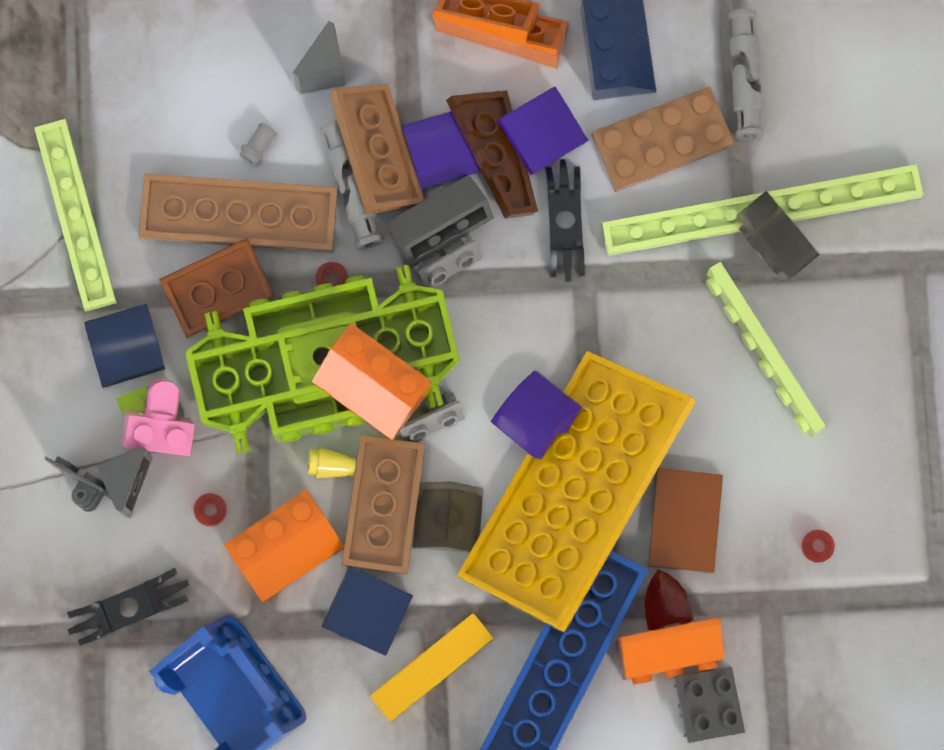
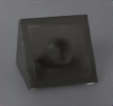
(447, 516)

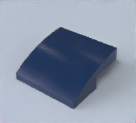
(124, 345)
(367, 611)

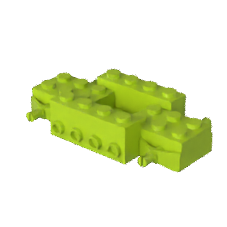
(274, 368)

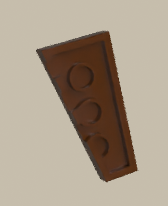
(496, 157)

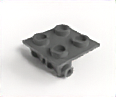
(89, 488)
(709, 705)

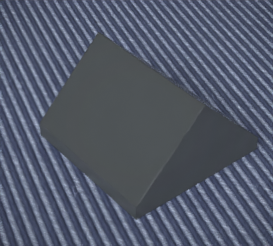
(321, 65)
(125, 478)

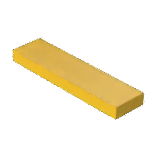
(431, 667)

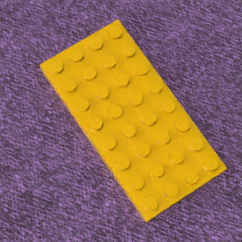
(576, 500)

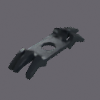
(565, 239)
(108, 609)

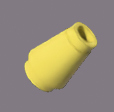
(330, 464)

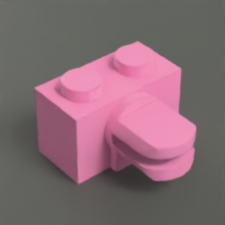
(158, 426)

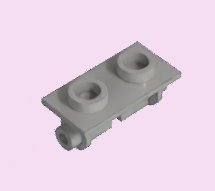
(459, 256)
(437, 418)

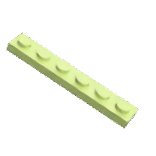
(75, 215)
(770, 360)

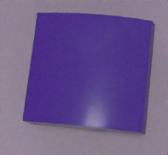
(543, 130)
(439, 150)
(536, 414)

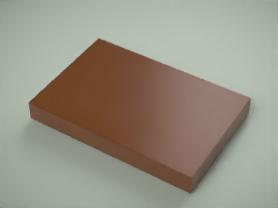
(216, 283)
(685, 520)

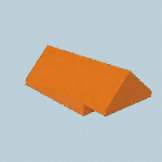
(504, 26)

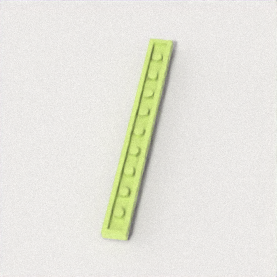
(797, 202)

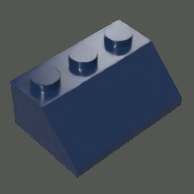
(617, 48)

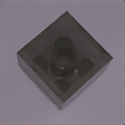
(776, 236)

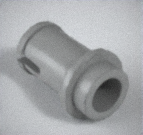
(257, 144)

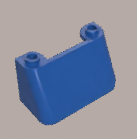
(231, 687)

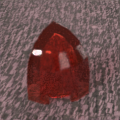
(666, 602)

